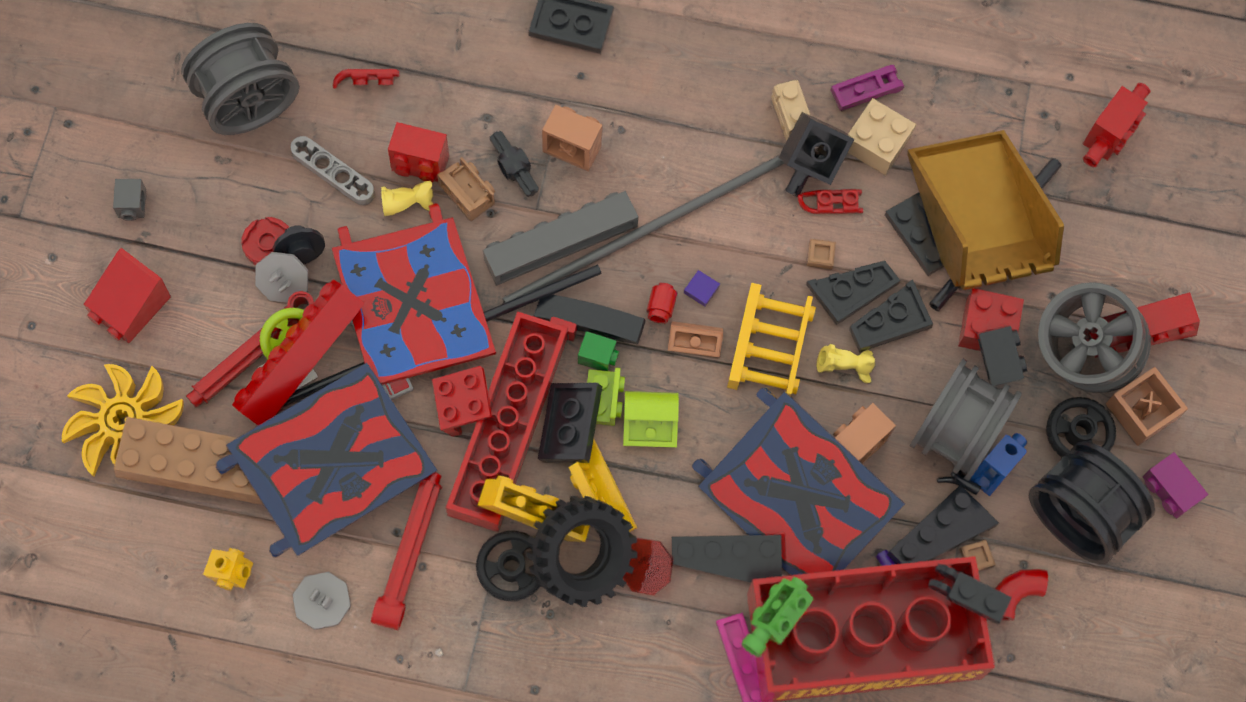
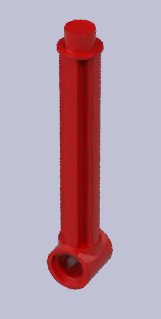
(240, 359)
(390, 607)

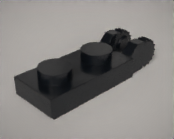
(971, 594)

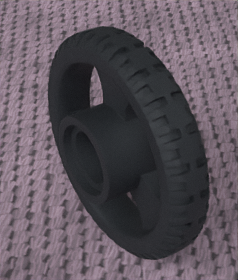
(1095, 413)
(487, 569)

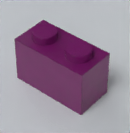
(1174, 485)

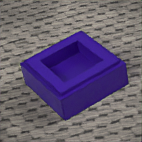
(701, 288)

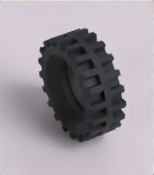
(609, 565)

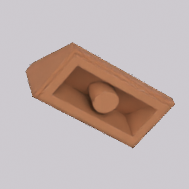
(695, 339)

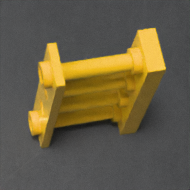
(752, 325)

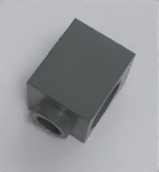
(129, 199)

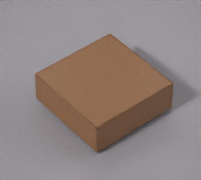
(821, 254)
(982, 552)

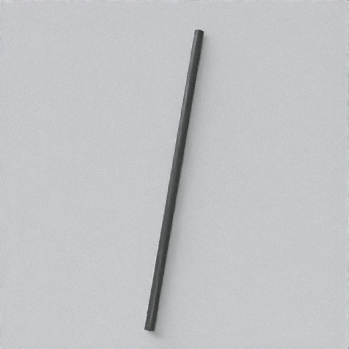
(647, 228)

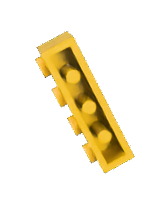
(523, 504)

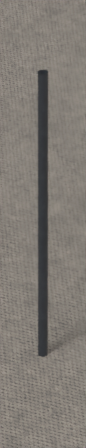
(489, 315)

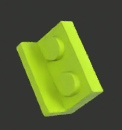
(612, 384)

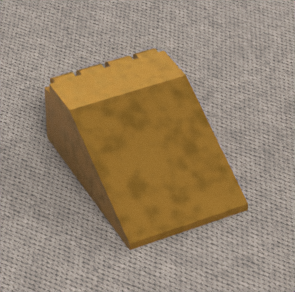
(986, 210)

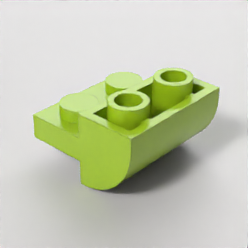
(651, 419)

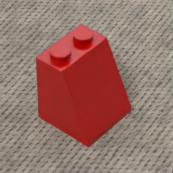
(126, 297)

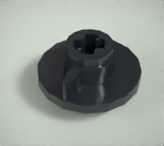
(303, 242)

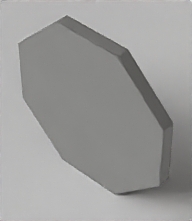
(281, 276)
(321, 600)

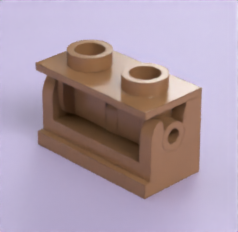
(467, 188)

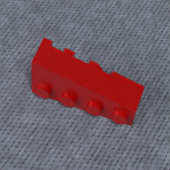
(1166, 319)

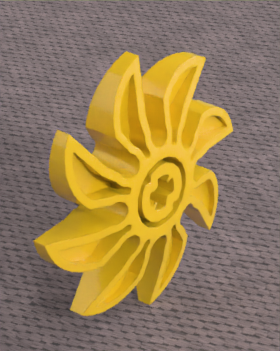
(113, 410)

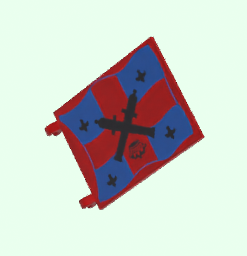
(416, 297)

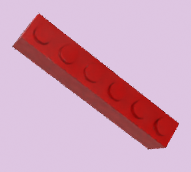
(297, 353)

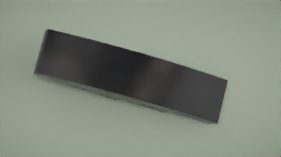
(592, 318)

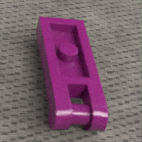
(866, 87)

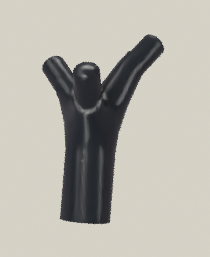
(957, 479)

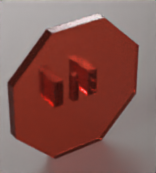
(651, 567)

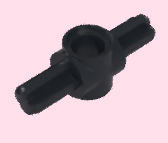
(514, 163)

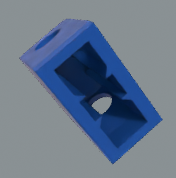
(1000, 462)

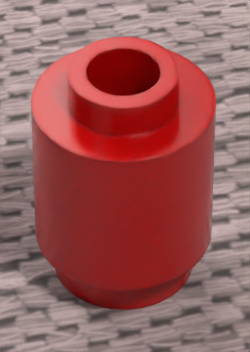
(661, 303)

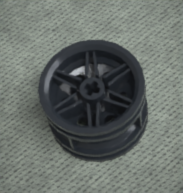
(1092, 502)

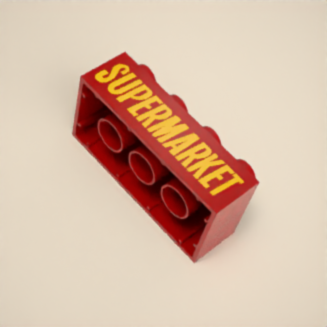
(873, 633)

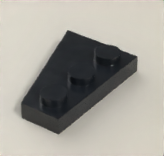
(851, 291)

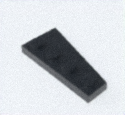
(946, 527)
(730, 555)

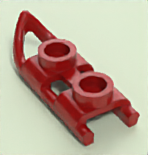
(361, 76)
(826, 198)

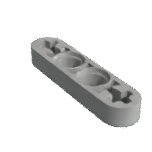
(335, 167)

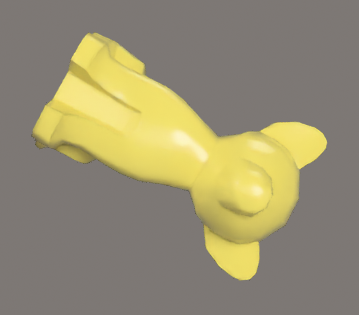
(402, 198)
(839, 359)

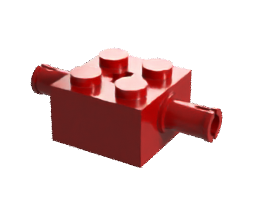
(1116, 124)

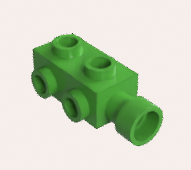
(777, 615)

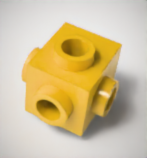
(228, 568)

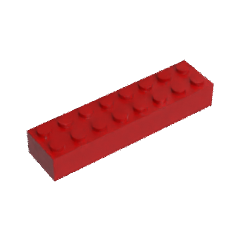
(516, 405)

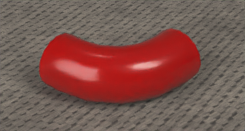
(1020, 585)

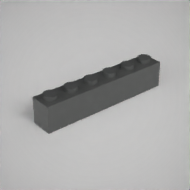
(560, 237)

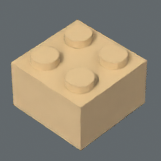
(880, 136)

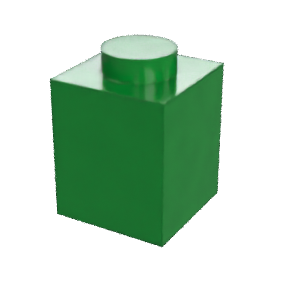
(597, 352)

